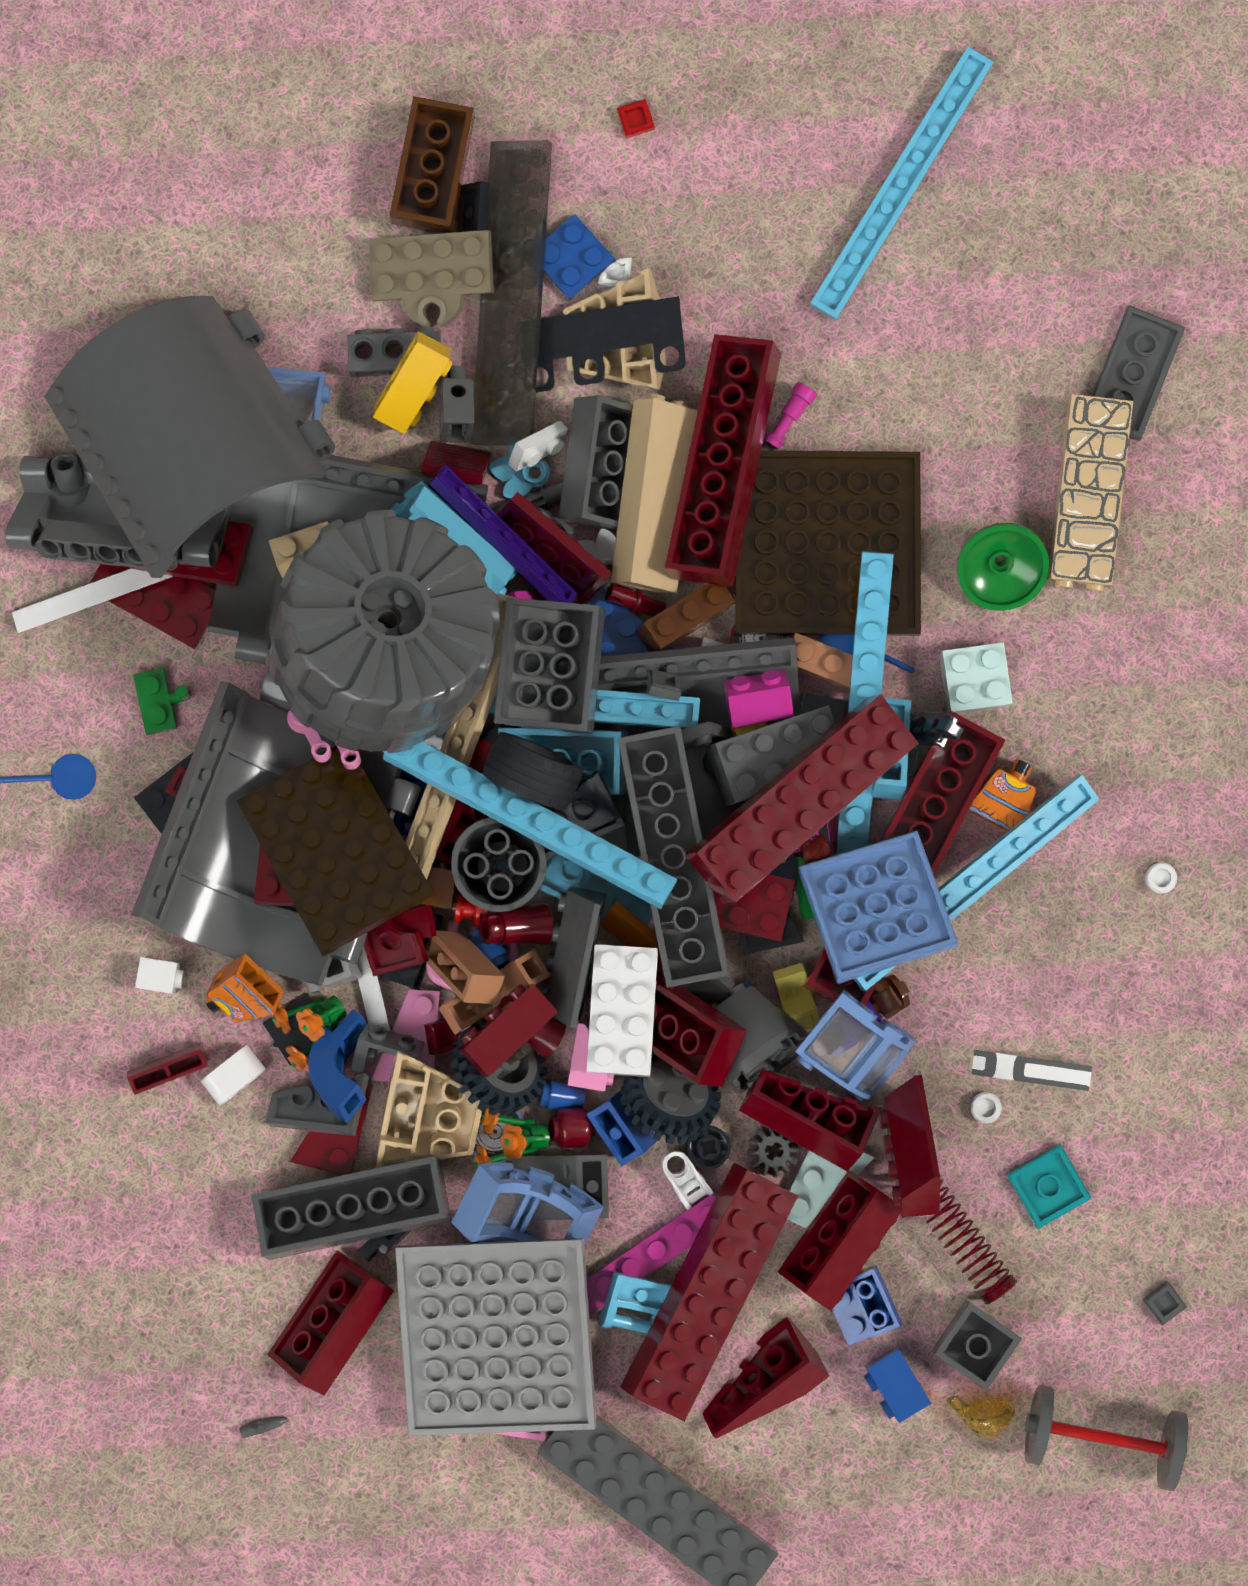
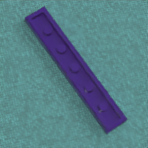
(501, 536)

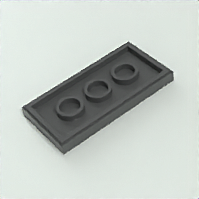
(1139, 364)

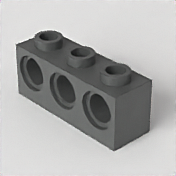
(379, 362)

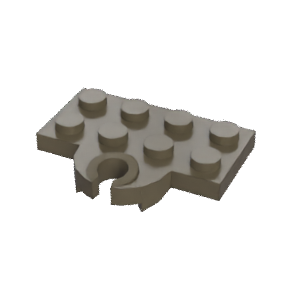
(432, 271)

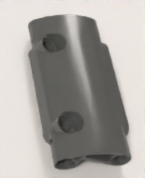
(71, 521)

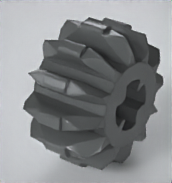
(776, 1161)

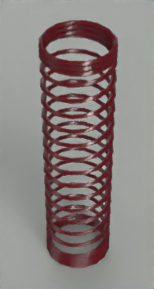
(1005, 1283)

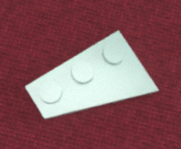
(816, 1183)

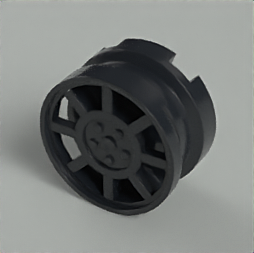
(710, 1149)

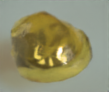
(979, 1419)

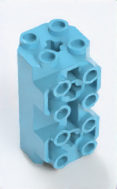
(426, 503)

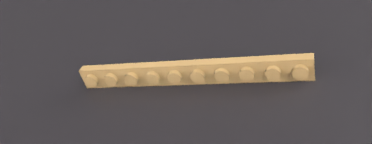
(459, 744)

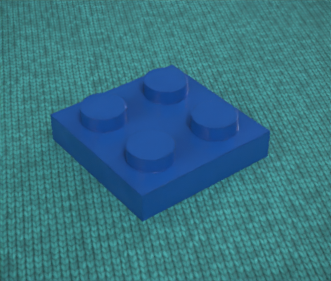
(574, 257)

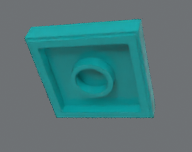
(1048, 1186)

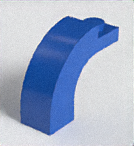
(327, 1063)

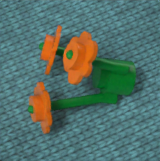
(327, 1014)
(515, 1139)

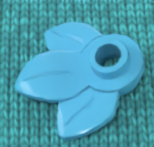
(520, 480)

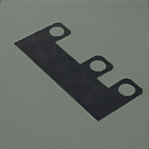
(612, 328)

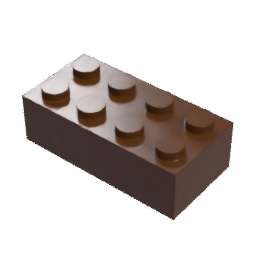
(432, 165)

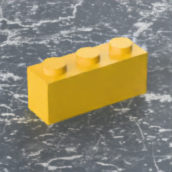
(412, 383)

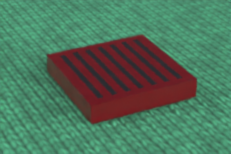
(465, 462)

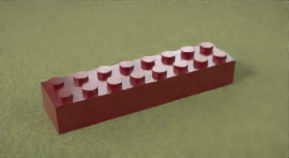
(723, 460)
(801, 799)
(708, 1292)

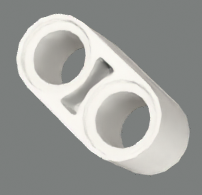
(233, 1075)

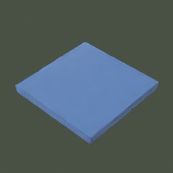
(877, 907)

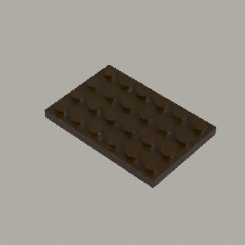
(335, 850)

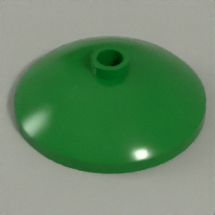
(1008, 582)

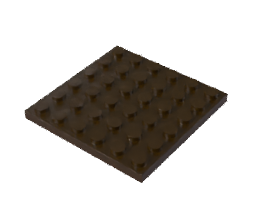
(807, 538)

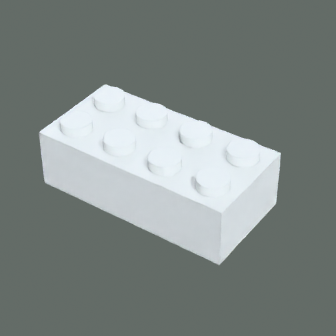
(622, 1010)

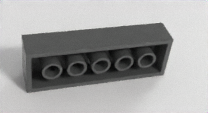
(351, 1208)

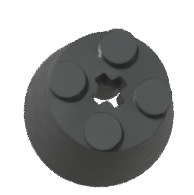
(475, 866)
(769, 1036)

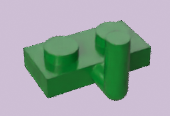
(157, 701)

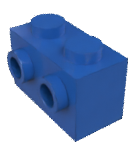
(617, 1130)
(897, 1385)

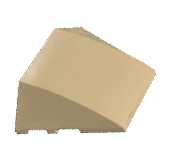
(629, 364)
(425, 1115)

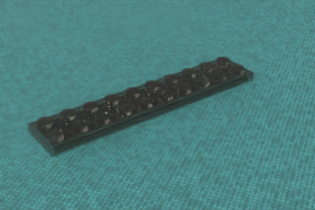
(513, 312)

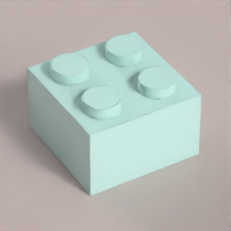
(975, 678)

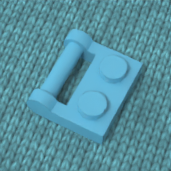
(633, 1294)

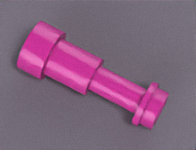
(800, 398)

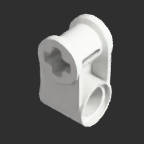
(686, 1179)

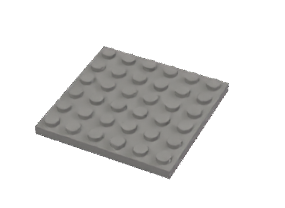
(496, 1337)

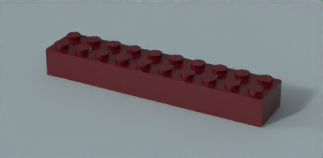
(935, 808)

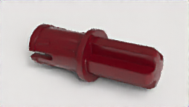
(634, 600)

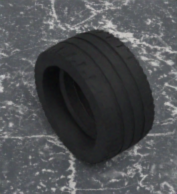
(532, 771)

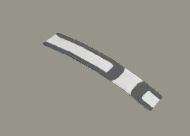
(1031, 1070)

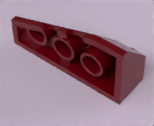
(775, 1376)

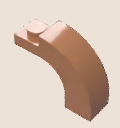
(524, 971)

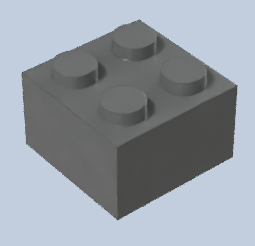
(976, 1345)

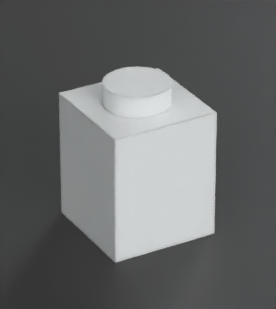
(159, 975)

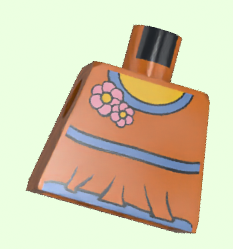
(1005, 797)
(243, 991)

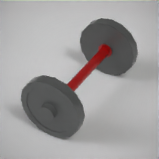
(1171, 1449)

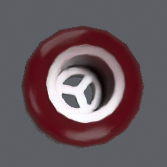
(571, 1128)

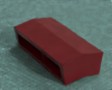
(165, 1063)

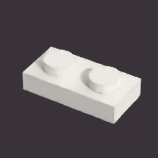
(537, 446)

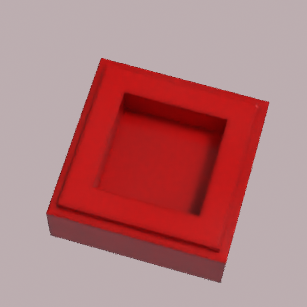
(635, 118)

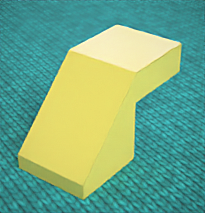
(794, 998)

